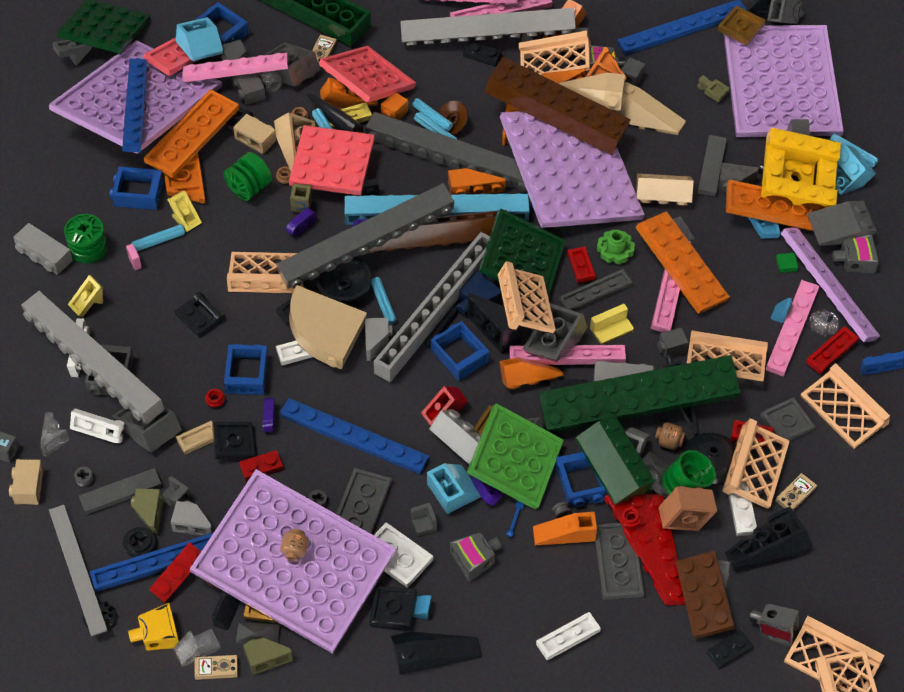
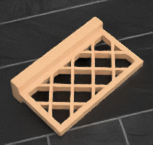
(554, 46)
(252, 282)
(512, 299)
(743, 349)
(859, 398)
(740, 458)
(837, 641)
(826, 675)

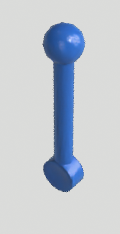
(519, 506)

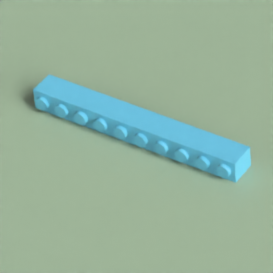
(369, 206)

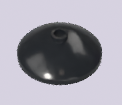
(354, 275)
(721, 460)

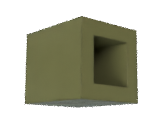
(300, 197)

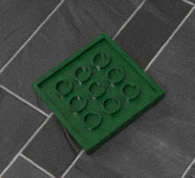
(103, 26)
(525, 246)

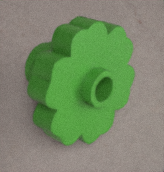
(615, 246)

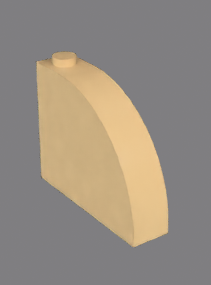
(324, 326)

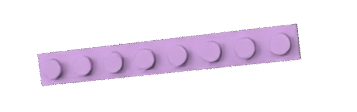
(830, 285)

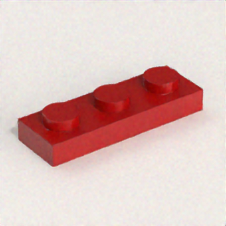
(832, 350)
(175, 573)

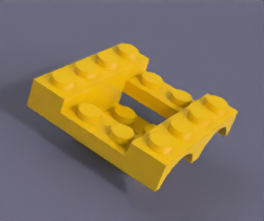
(796, 155)

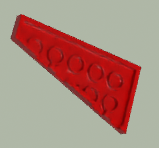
(653, 545)

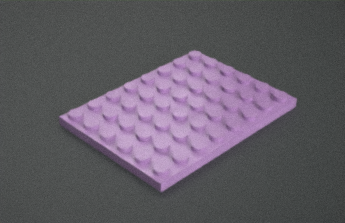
(782, 78)
(100, 98)
(568, 177)
(309, 595)

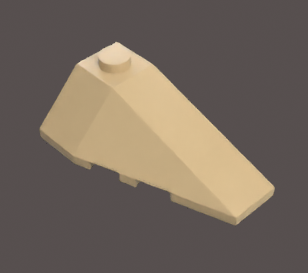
(601, 88)
(648, 112)
(288, 133)

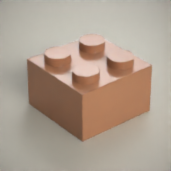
(687, 508)

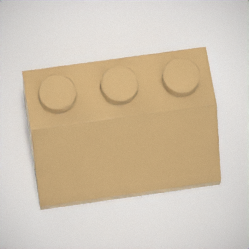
(664, 188)

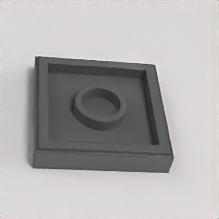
(788, 420)

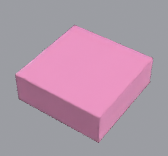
(133, 257)

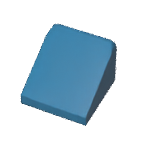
(781, 310)
(422, 607)

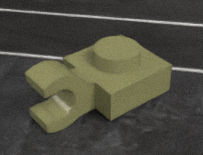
(715, 89)

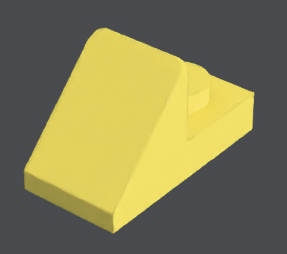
(184, 211)
(88, 293)

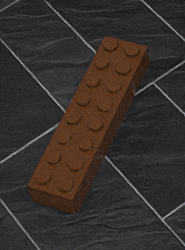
(557, 105)

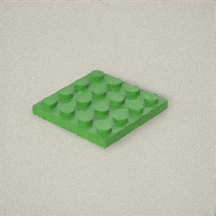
(515, 456)

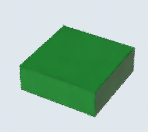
(786, 262)

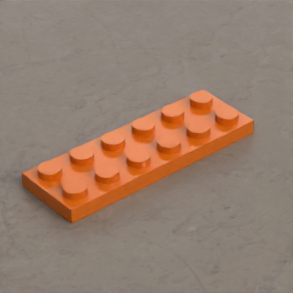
(191, 133)
(746, 201)
(682, 262)

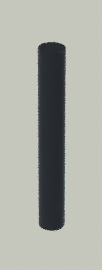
(442, 325)

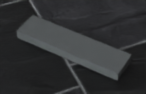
(712, 165)
(595, 291)
(119, 491)

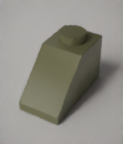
(148, 507)
(265, 654)

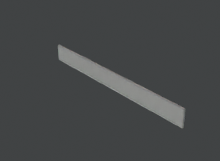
(78, 570)

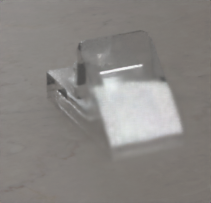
(52, 437)
(196, 646)

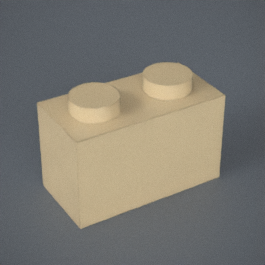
(254, 133)
(27, 482)

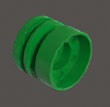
(247, 176)
(86, 238)
(689, 470)

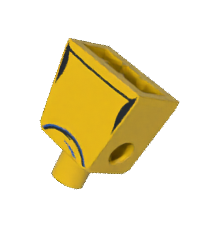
(156, 629)

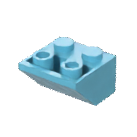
(199, 39)
(851, 170)
(451, 486)

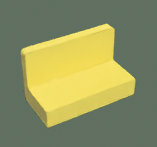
(611, 324)

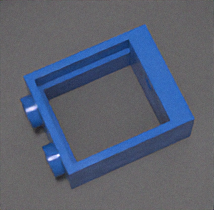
(239, 28)
(133, 200)
(470, 364)
(246, 385)
(577, 499)

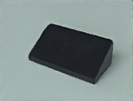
(225, 611)

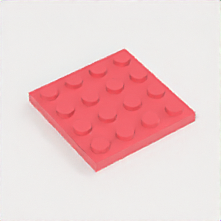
(367, 73)
(332, 160)

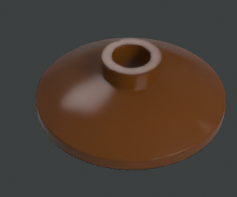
(454, 110)

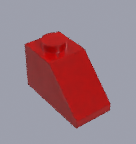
(446, 399)

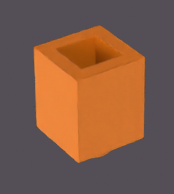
(394, 106)

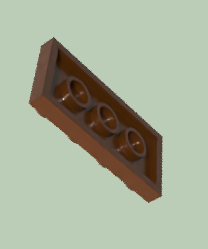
(705, 594)

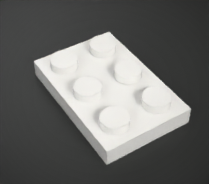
(408, 559)

